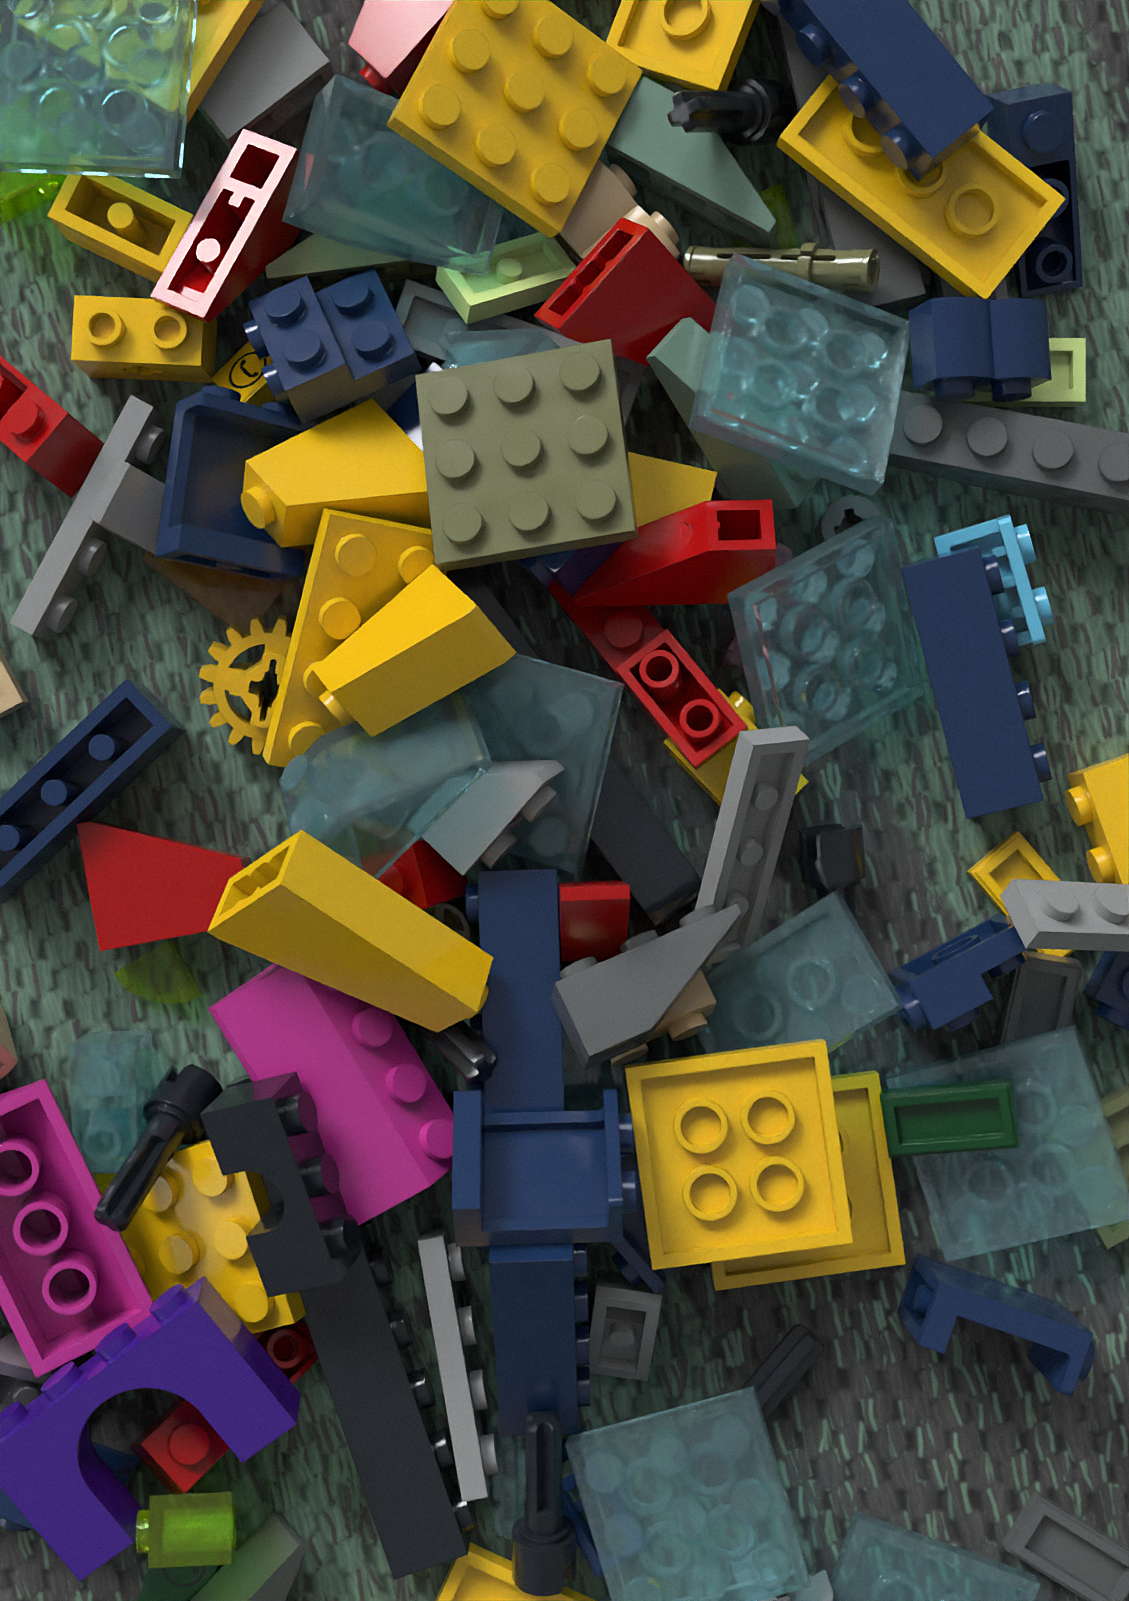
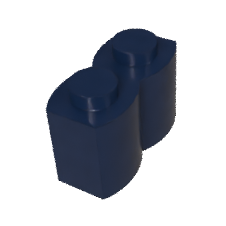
(980, 347)

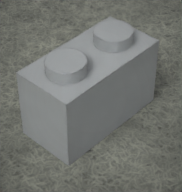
(266, 77)

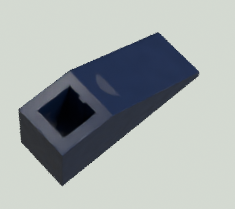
(1038, 131)

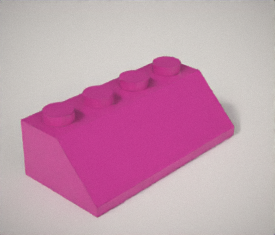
(367, 1082)
(59, 1268)

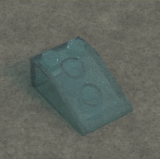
(382, 191)
(385, 790)

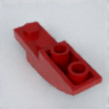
(657, 676)

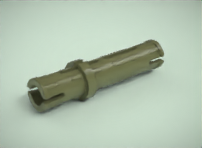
(825, 267)

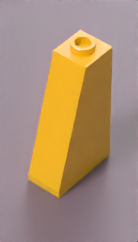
(352, 934)

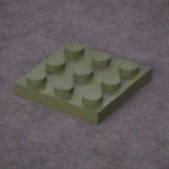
(526, 456)

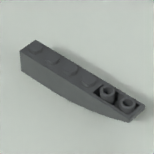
(1012, 453)

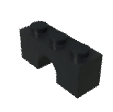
(274, 1132)

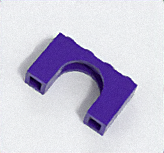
(184, 1347)

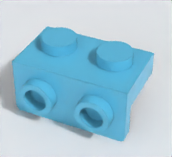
(1013, 550)

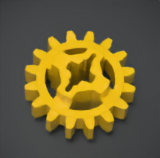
(239, 679)

